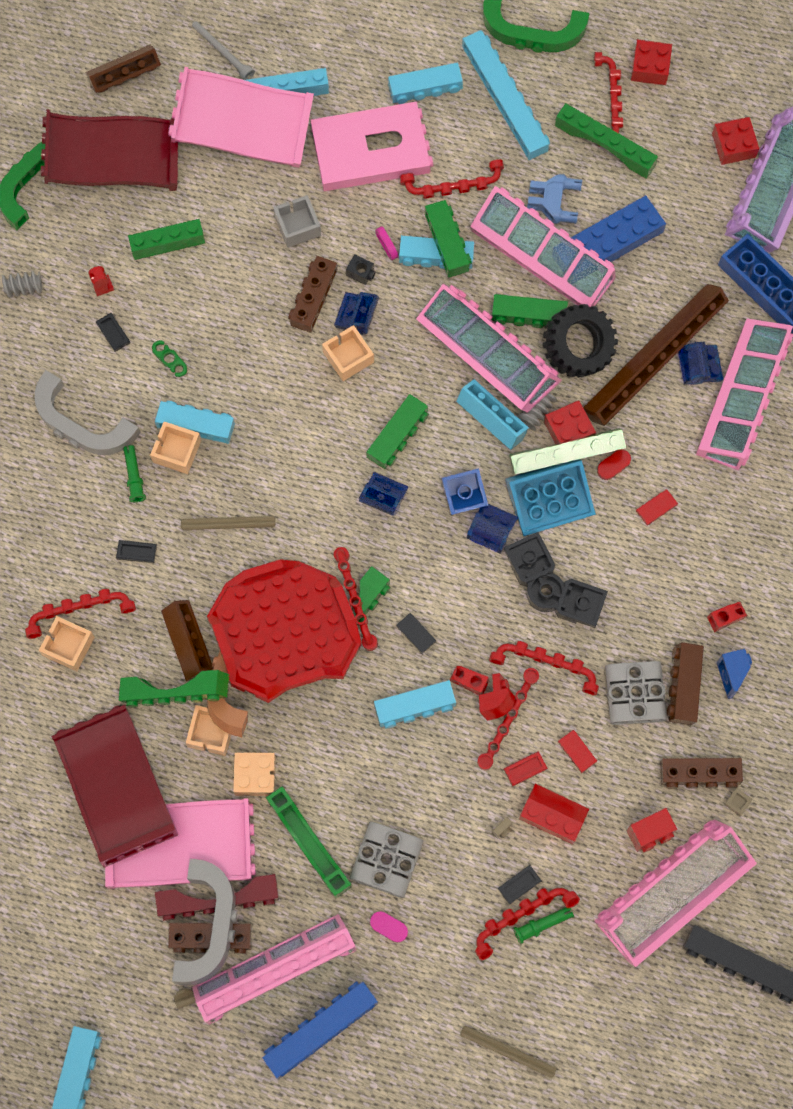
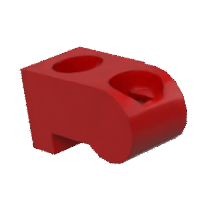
(100, 281)
(726, 616)
(470, 680)

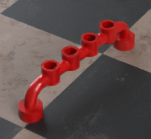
(615, 90)
(447, 187)
(342, 556)
(68, 606)
(556, 661)
(485, 760)
(527, 908)

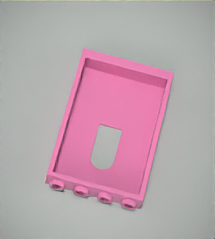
(344, 150)

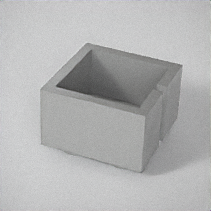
(298, 225)

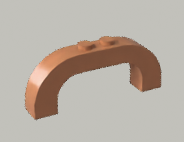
(222, 714)

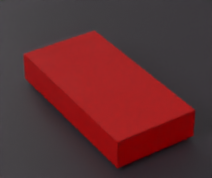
(656, 507)
(577, 751)
(525, 768)

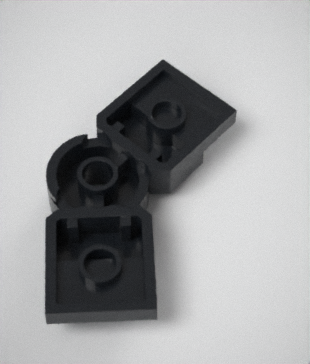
(569, 599)

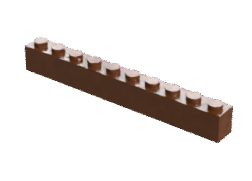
(656, 354)

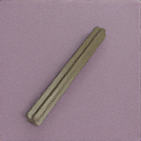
(228, 523)
(508, 1051)

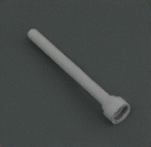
(244, 70)

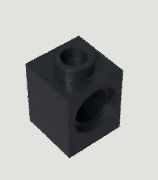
(360, 263)

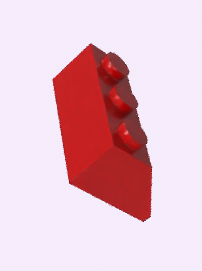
(554, 814)

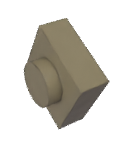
(738, 802)
(503, 828)

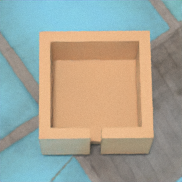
(350, 356)
(178, 447)
(69, 645)
(205, 734)
(253, 774)

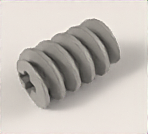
(22, 284)
(531, 418)

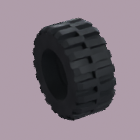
(602, 336)

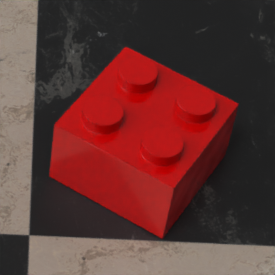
(651, 62)
(735, 140)
(569, 423)
(651, 830)

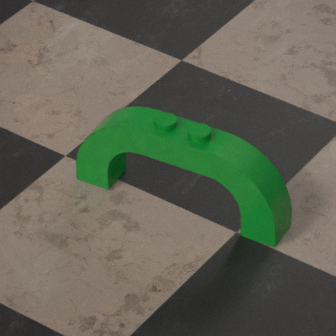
(533, 38)
(14, 181)

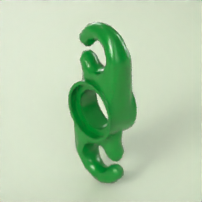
(162, 354)

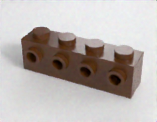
(123, 68)
(313, 294)
(186, 638)
(685, 683)
(701, 772)
(198, 937)

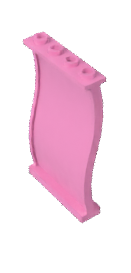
(241, 117)
(206, 831)

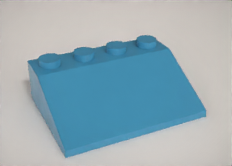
(550, 496)

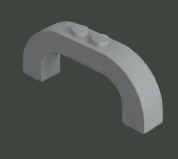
(105, 444)
(222, 934)

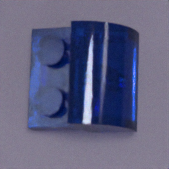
(357, 311)
(700, 363)
(383, 494)
(491, 528)

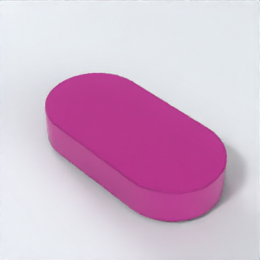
(386, 243)
(389, 927)

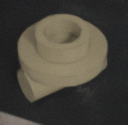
(184, 998)

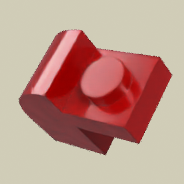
(499, 702)

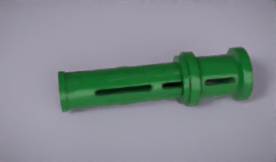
(134, 482)
(534, 927)

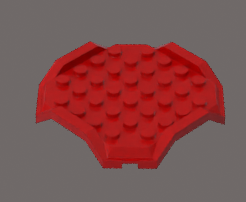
(283, 628)

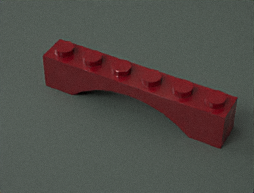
(174, 903)

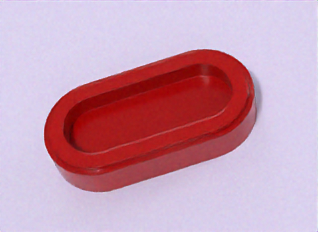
(614, 464)

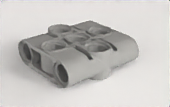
(622, 708)
(407, 845)

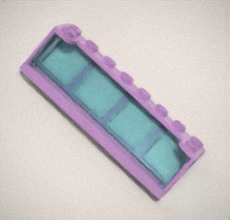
(768, 197)

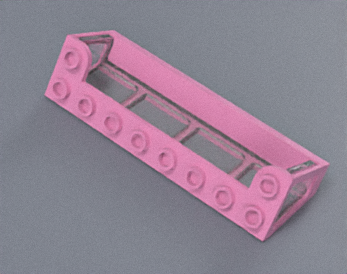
(675, 891)

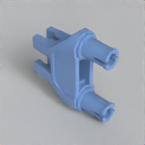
(551, 201)

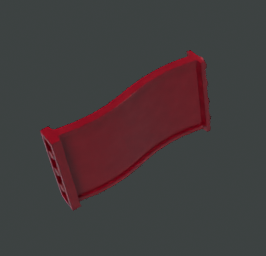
(109, 151)
(114, 785)

